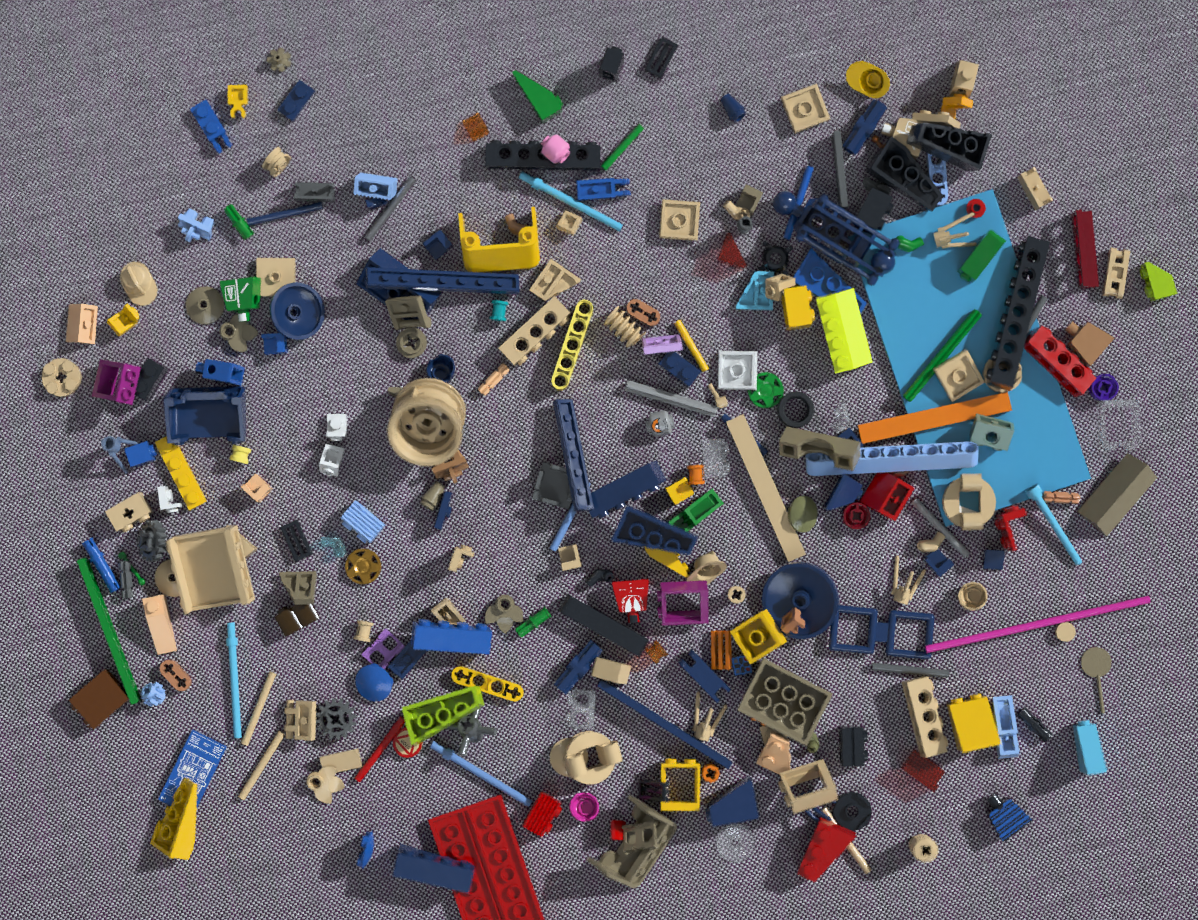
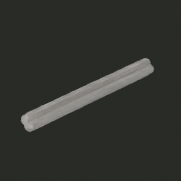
(670, 398)

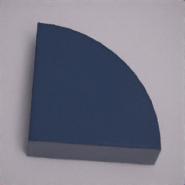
(374, 202)

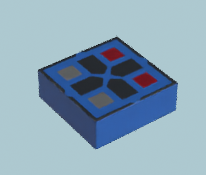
(741, 665)

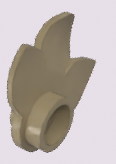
(241, 333)
(504, 616)

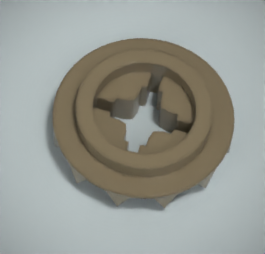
(415, 334)

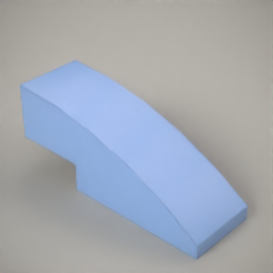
(1006, 726)

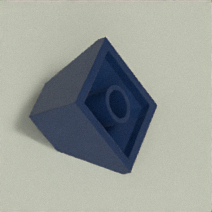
(844, 492)

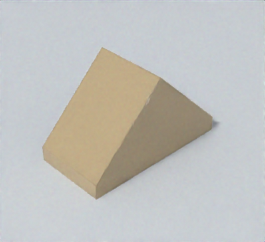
(447, 612)
(611, 670)

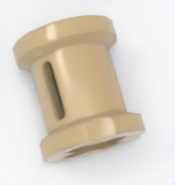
(730, 593)
(363, 631)

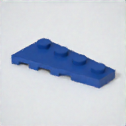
(821, 278)

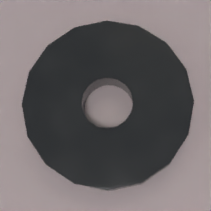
(852, 799)

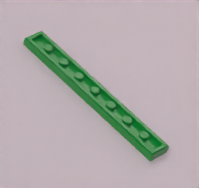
(109, 630)

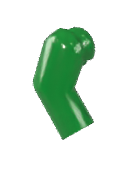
(907, 245)

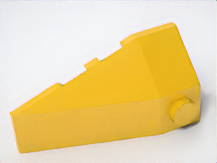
(177, 830)

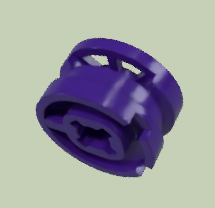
(1104, 387)

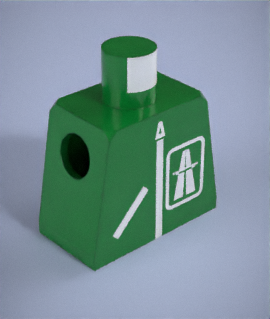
(242, 296)

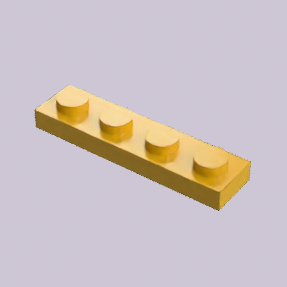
(181, 474)

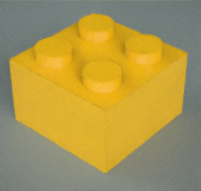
(797, 308)
(758, 636)

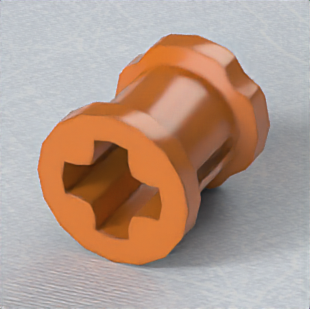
(695, 475)
(716, 774)

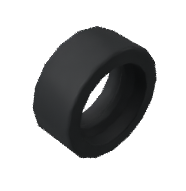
(793, 395)

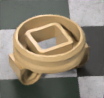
(987, 502)
(607, 752)

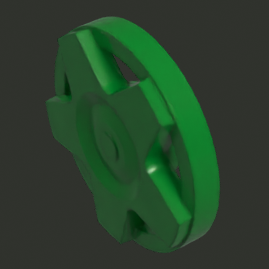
(766, 390)

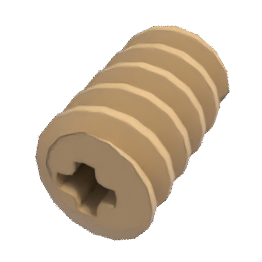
(623, 327)
(916, 844)

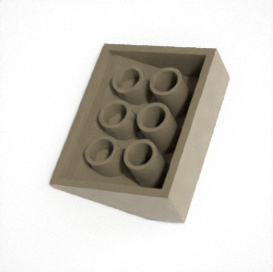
(784, 701)

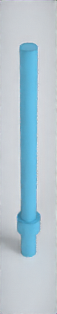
(537, 184)
(231, 642)

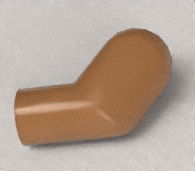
(513, 227)

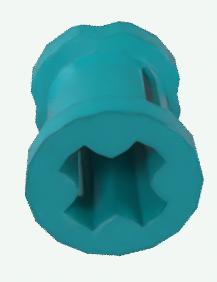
(498, 310)

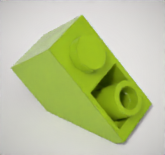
(1158, 282)

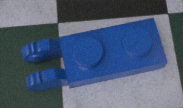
(210, 124)
(600, 189)

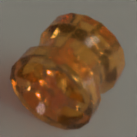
(656, 651)

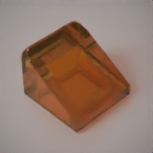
(475, 127)

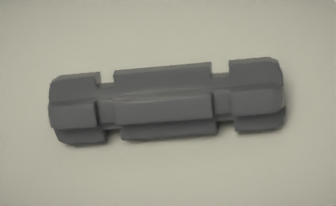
(126, 579)

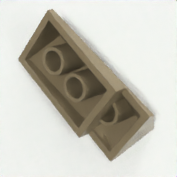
(1117, 493)

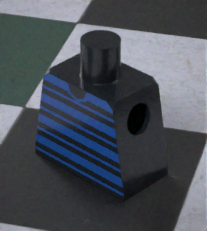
(1006, 816)

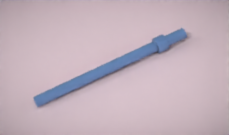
(449, 754)

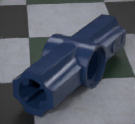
(864, 127)
(578, 667)

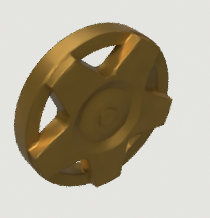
(363, 566)

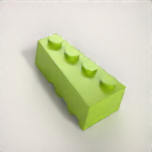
(436, 714)

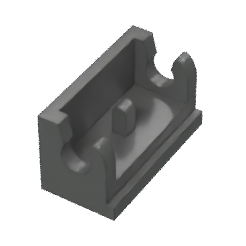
(314, 192)

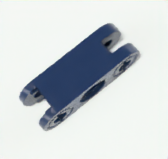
(704, 675)

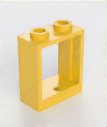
(682, 805)

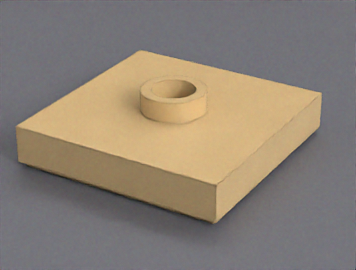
(805, 108)
(679, 220)
(275, 274)
(958, 375)

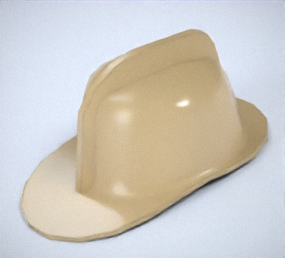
(138, 283)
(707, 568)

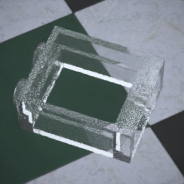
(1134, 405)

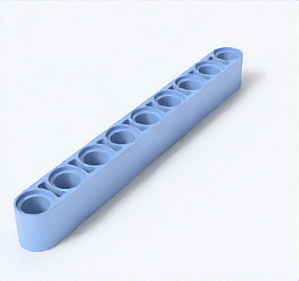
(900, 459)

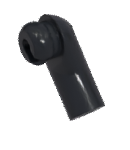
(599, 575)

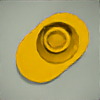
(868, 79)

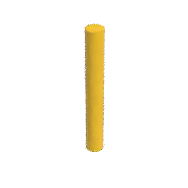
(691, 346)

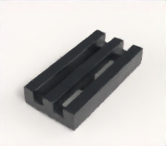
(654, 72)
(303, 555)
(663, 791)

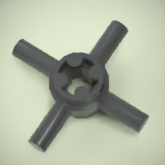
(471, 731)

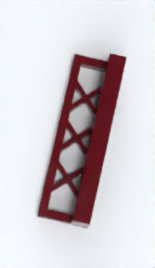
(1085, 249)

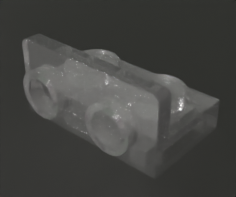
(841, 414)
(714, 458)

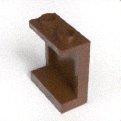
(99, 699)

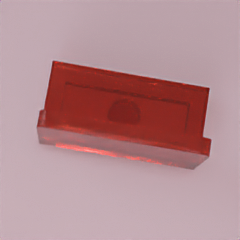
(923, 770)

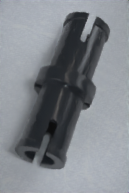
(1034, 724)

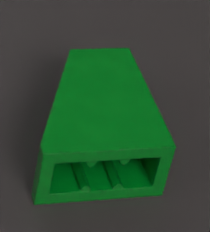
(981, 256)

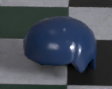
(441, 368)

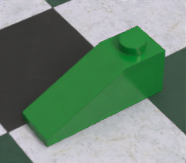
(540, 98)

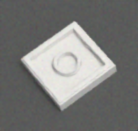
(737, 370)

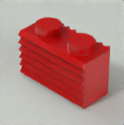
(541, 814)

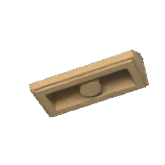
(342, 760)

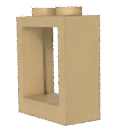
(803, 774)

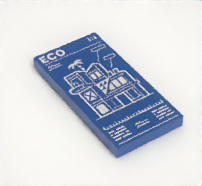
(196, 762)

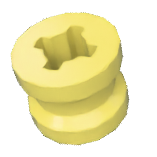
(240, 454)

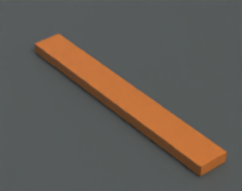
(934, 417)

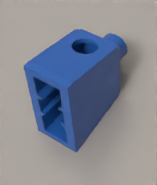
(221, 371)

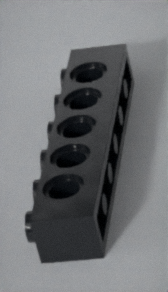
(514, 162)

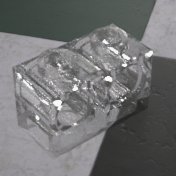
(586, 709)

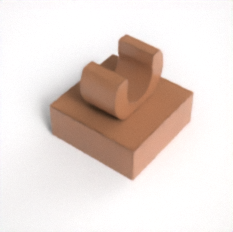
(791, 621)

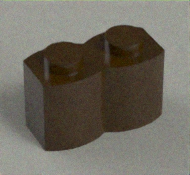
(296, 618)

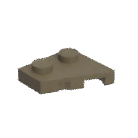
(300, 586)

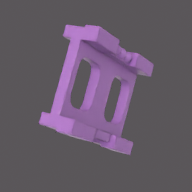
(378, 645)

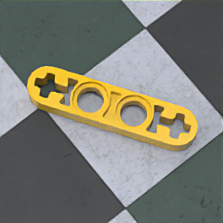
(488, 680)

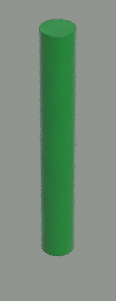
(622, 147)

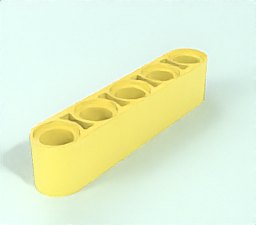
(576, 336)

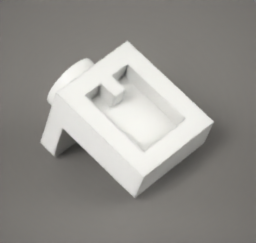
(336, 426)
(331, 460)
(165, 496)

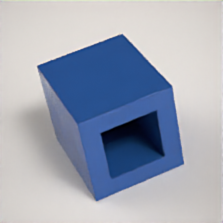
(141, 454)

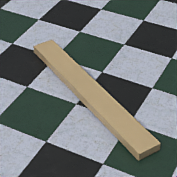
(765, 487)

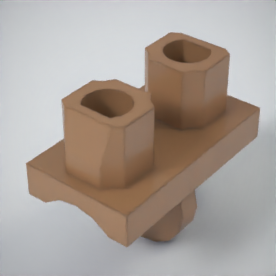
(451, 469)

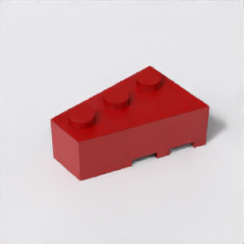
(824, 848)

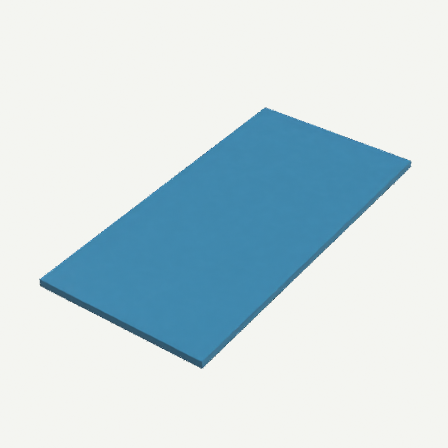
(919, 312)

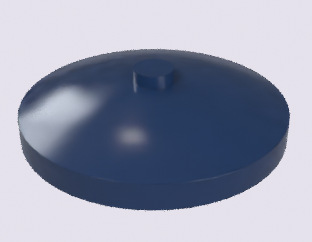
(808, 590)

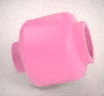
(555, 149)

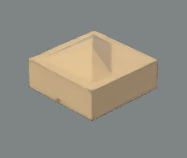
(569, 222)

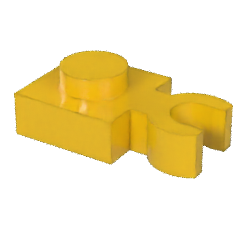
(237, 97)

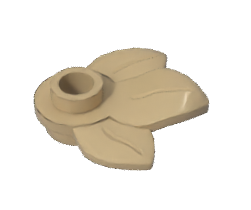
(328, 783)

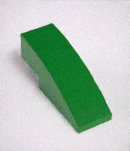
(697, 511)

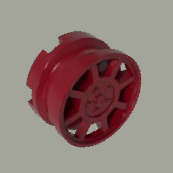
(856, 516)

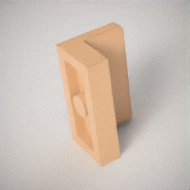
(81, 323)

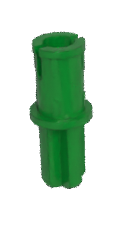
(238, 222)
(533, 622)

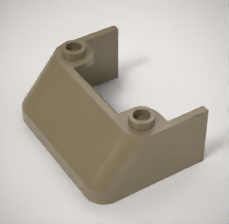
(634, 867)

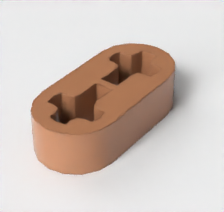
(645, 308)
(172, 678)

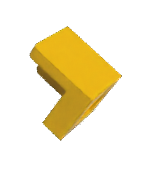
(679, 491)

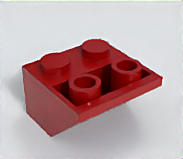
(887, 495)

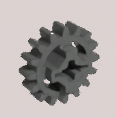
(152, 540)
(341, 712)

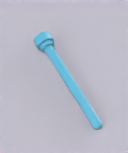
(1035, 494)

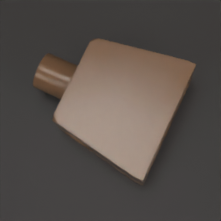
(1087, 341)

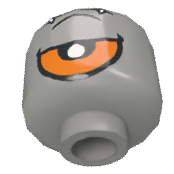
(660, 423)

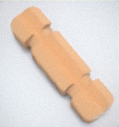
(493, 379)

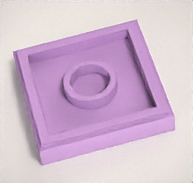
(661, 344)

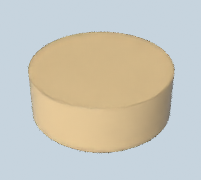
(1065, 631)

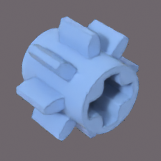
(153, 694)

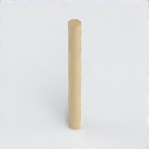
(258, 708)
(261, 765)
(851, 848)

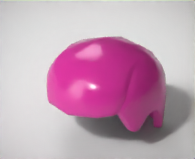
(584, 807)

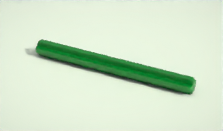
(942, 355)

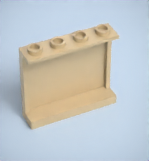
(210, 569)

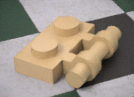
(304, 720)

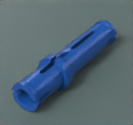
(101, 565)

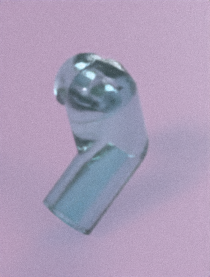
(336, 544)

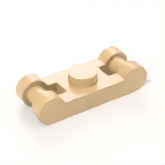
(1116, 273)

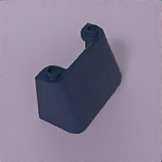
(205, 413)

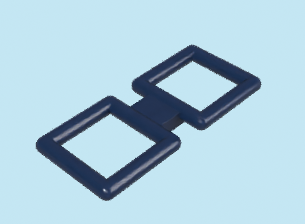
(882, 632)

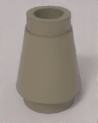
(432, 497)

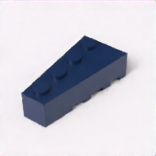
(626, 488)
(651, 532)
(433, 869)

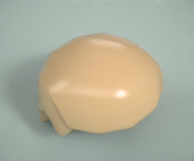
(972, 596)

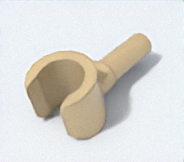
(720, 401)

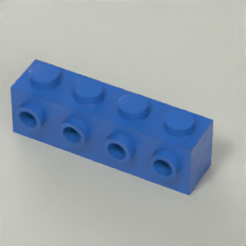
(451, 637)

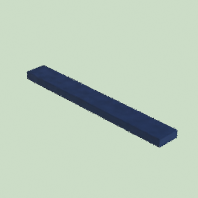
(442, 280)
(664, 723)

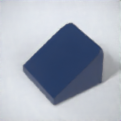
(993, 559)

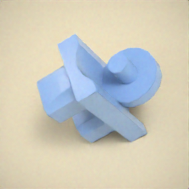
(193, 228)

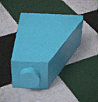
(1088, 748)

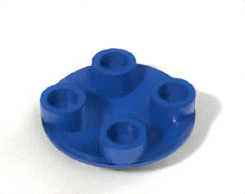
(373, 682)
(368, 844)

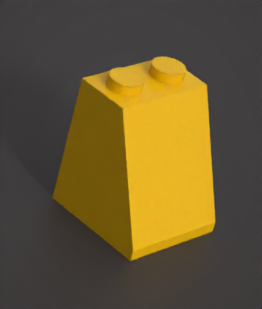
(972, 723)

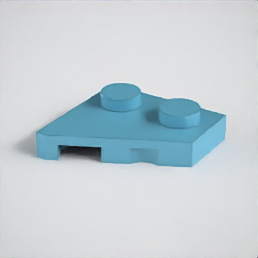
(754, 294)

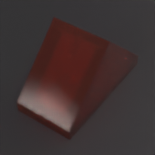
(730, 254)

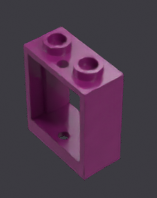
(106, 381)
(683, 617)

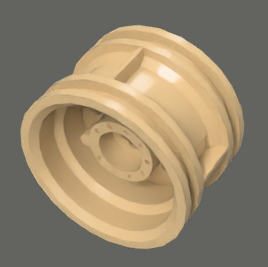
(429, 408)

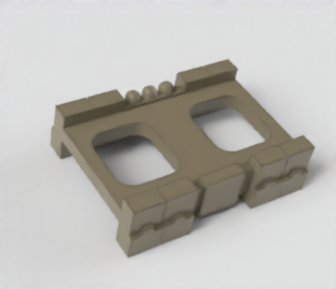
(640, 843)

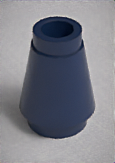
(733, 108)

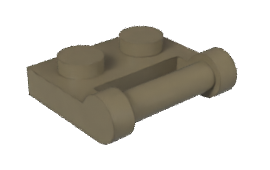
(407, 307)

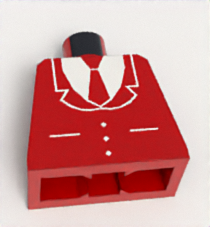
(631, 597)

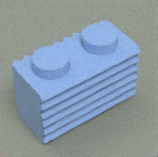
(375, 186)
(362, 522)

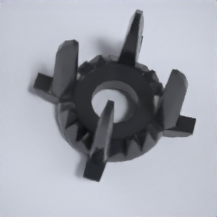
(767, 264)

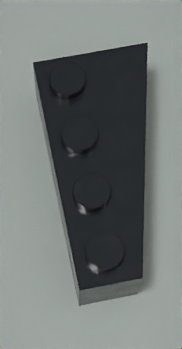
(952, 145)

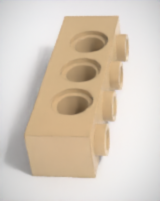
(553, 307)
(912, 689)

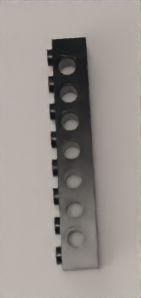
(1038, 249)

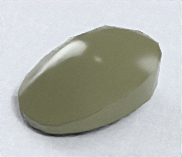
(802, 514)

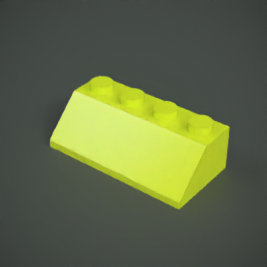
(844, 330)

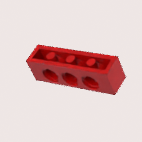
(1049, 360)

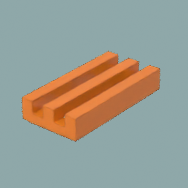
(717, 650)

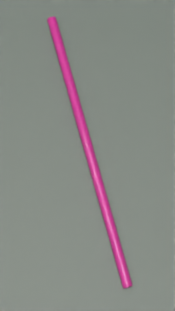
(1037, 624)

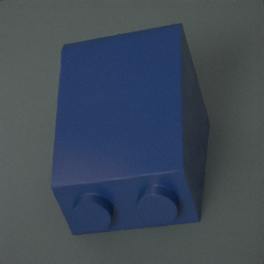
(733, 805)

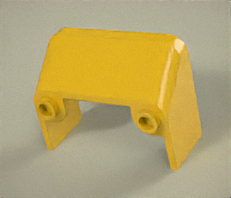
(501, 256)

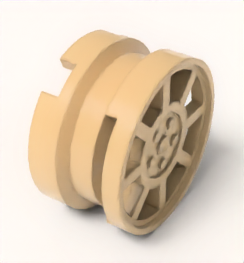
(276, 162)

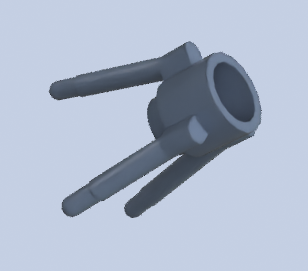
(113, 446)

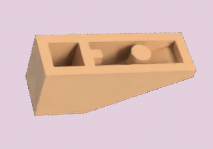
(160, 623)

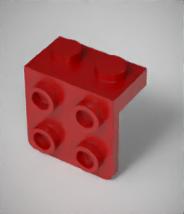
(1002, 524)

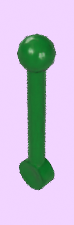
(141, 581)

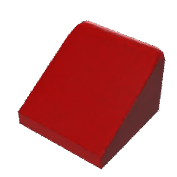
(616, 830)

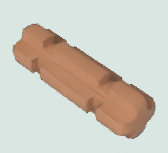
(1061, 497)

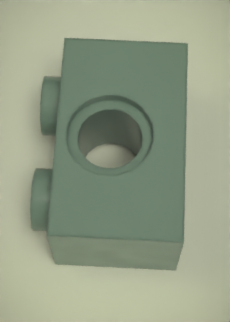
(984, 424)

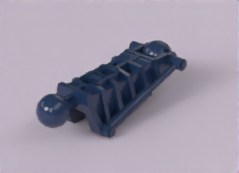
(881, 262)

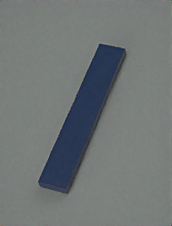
(573, 455)

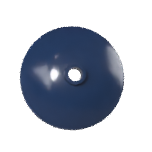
(307, 309)

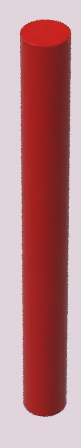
(379, 750)

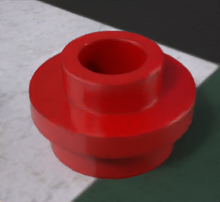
(969, 208)

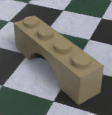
(798, 442)

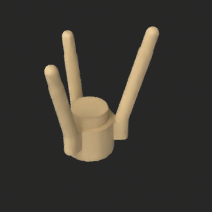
(944, 238)
(904, 594)
(703, 730)

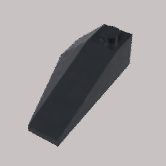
(901, 172)

